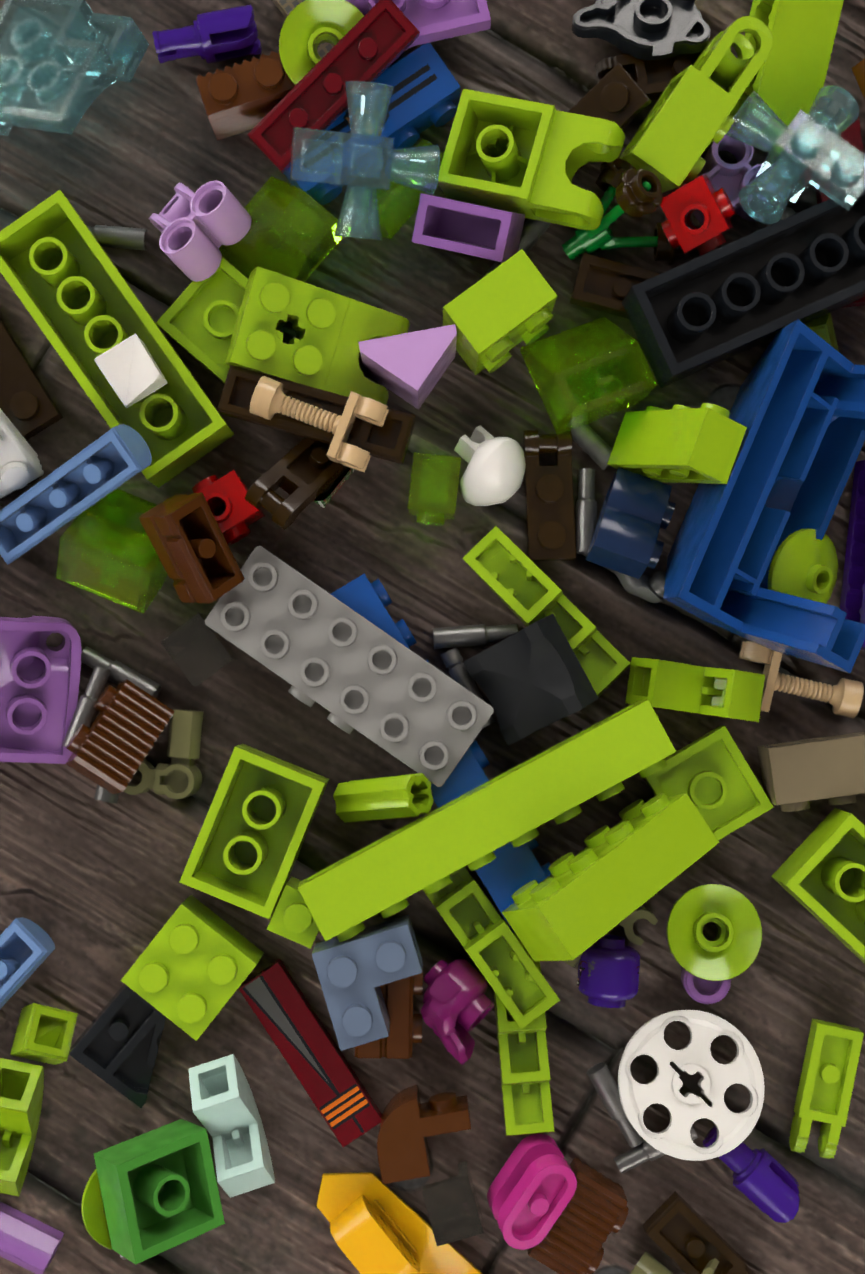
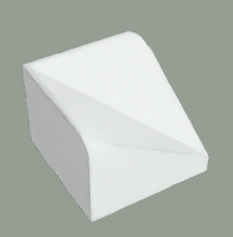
(131, 370)

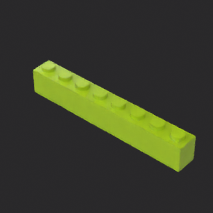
(485, 819)

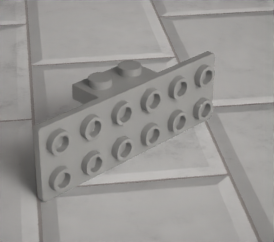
(349, 667)

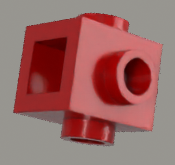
(679, 211)
(239, 513)

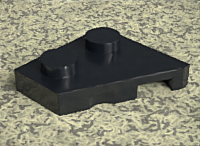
(123, 1044)

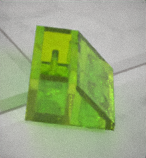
(588, 373)
(111, 552)

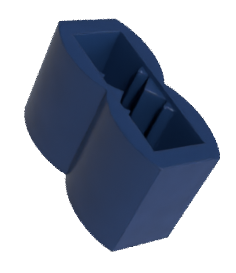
(631, 523)

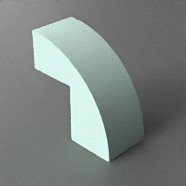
(230, 1115)

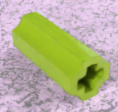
(383, 798)

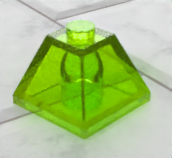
(286, 233)

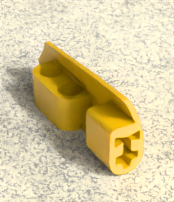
(382, 1230)

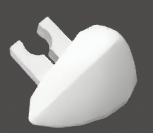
(493, 468)

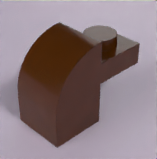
(408, 1123)

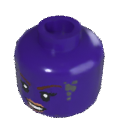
(609, 972)

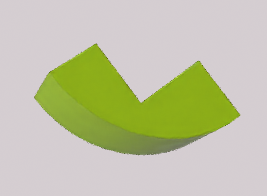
(696, 688)
(19, 1120)

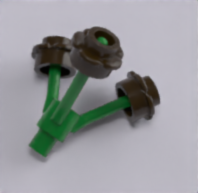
(637, 194)

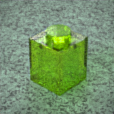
(433, 488)

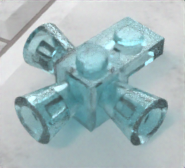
(800, 153)
(362, 160)

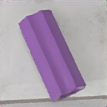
(27, 1240)

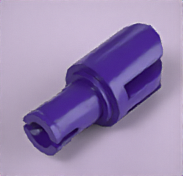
(214, 37)
(761, 1180)

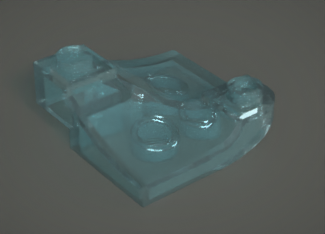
(60, 60)

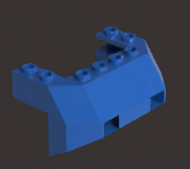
(789, 474)

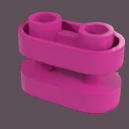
(531, 1191)

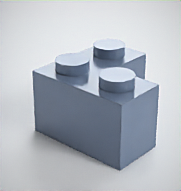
(353, 975)

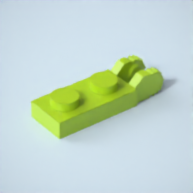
(825, 1085)

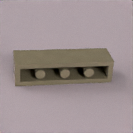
(814, 770)

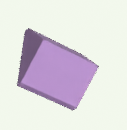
(410, 361)

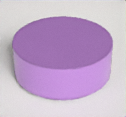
(703, 990)

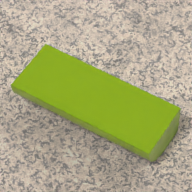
(799, 55)

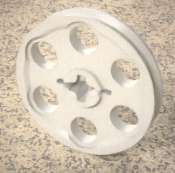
(714, 1080)

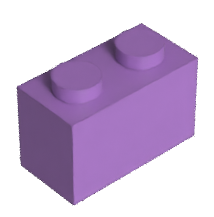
(467, 228)

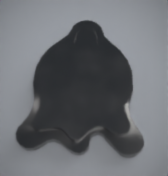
(645, 27)

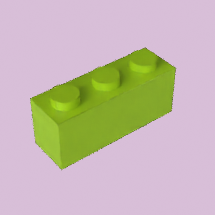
(679, 444)

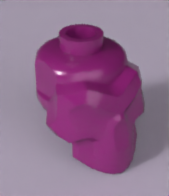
(455, 1005)

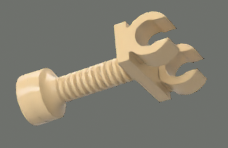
(270, 399)
(844, 697)

